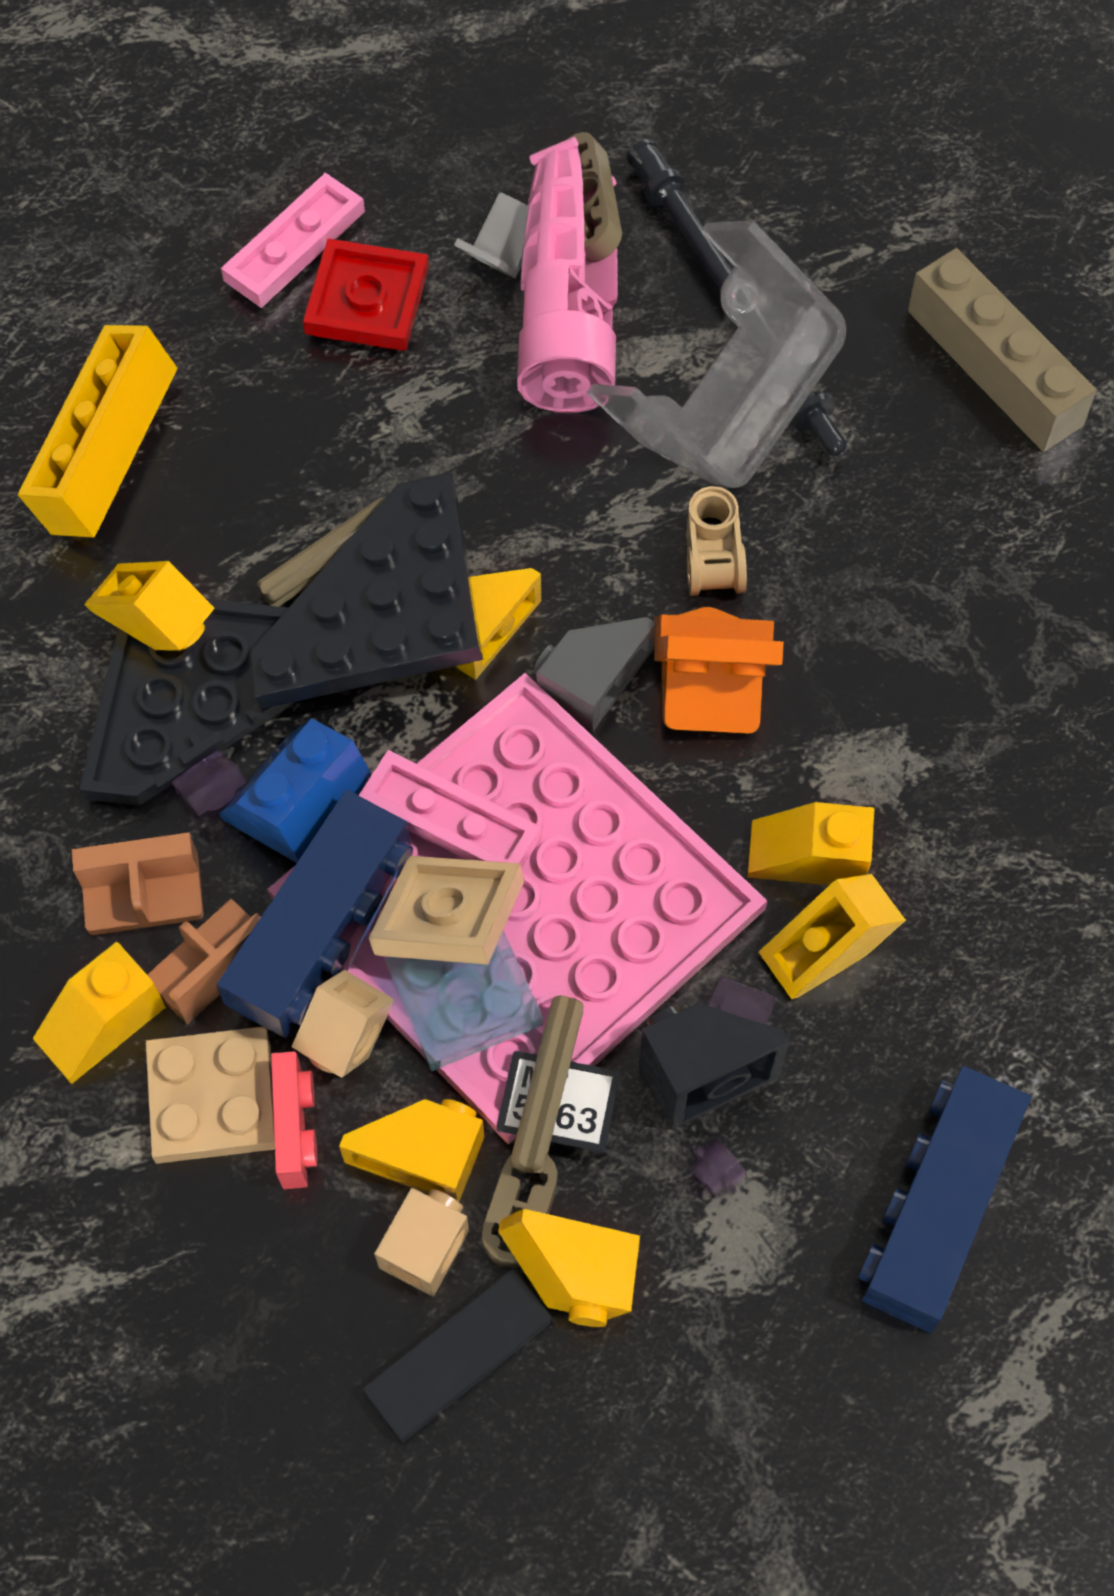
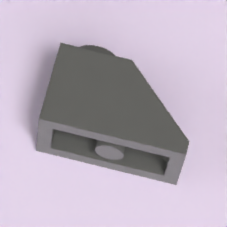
(594, 666)

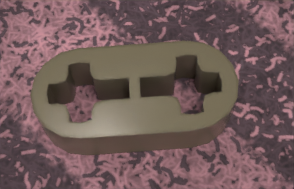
(506, 1203)

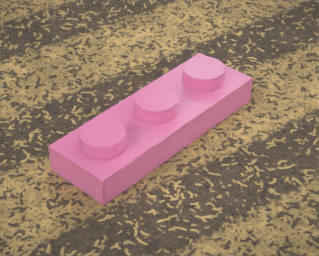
(292, 240)
(450, 813)

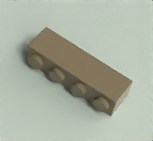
(1001, 350)

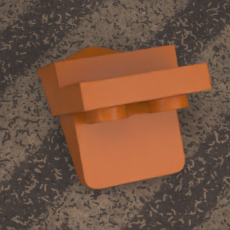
(713, 669)

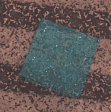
(464, 1005)

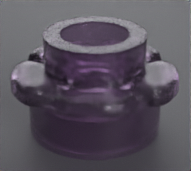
(717, 1168)

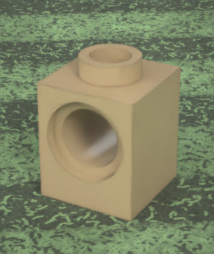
(342, 1023)
(423, 1239)

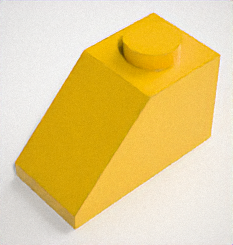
(152, 604)
(501, 608)
(812, 844)
(831, 934)
(97, 1012)
(419, 1146)
(574, 1264)

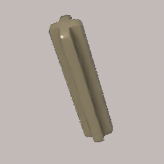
(303, 568)
(547, 1085)

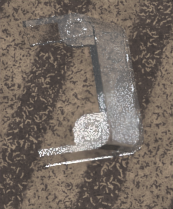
(758, 380)

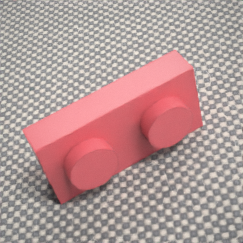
(293, 1144)

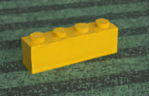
(98, 431)

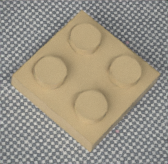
(447, 910)
(210, 1095)

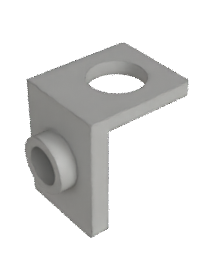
(501, 236)

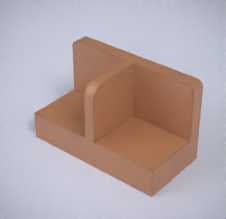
(139, 883)
(193, 969)

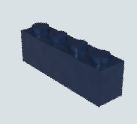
(316, 914)
(945, 1200)

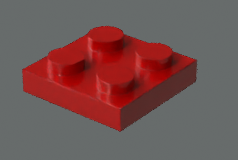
(366, 294)

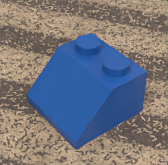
(297, 788)

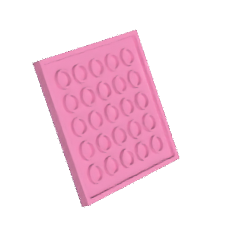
(611, 898)

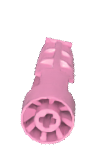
(566, 297)

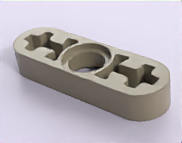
(602, 207)

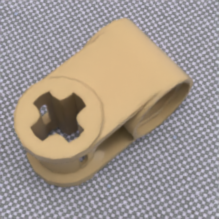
(714, 551)

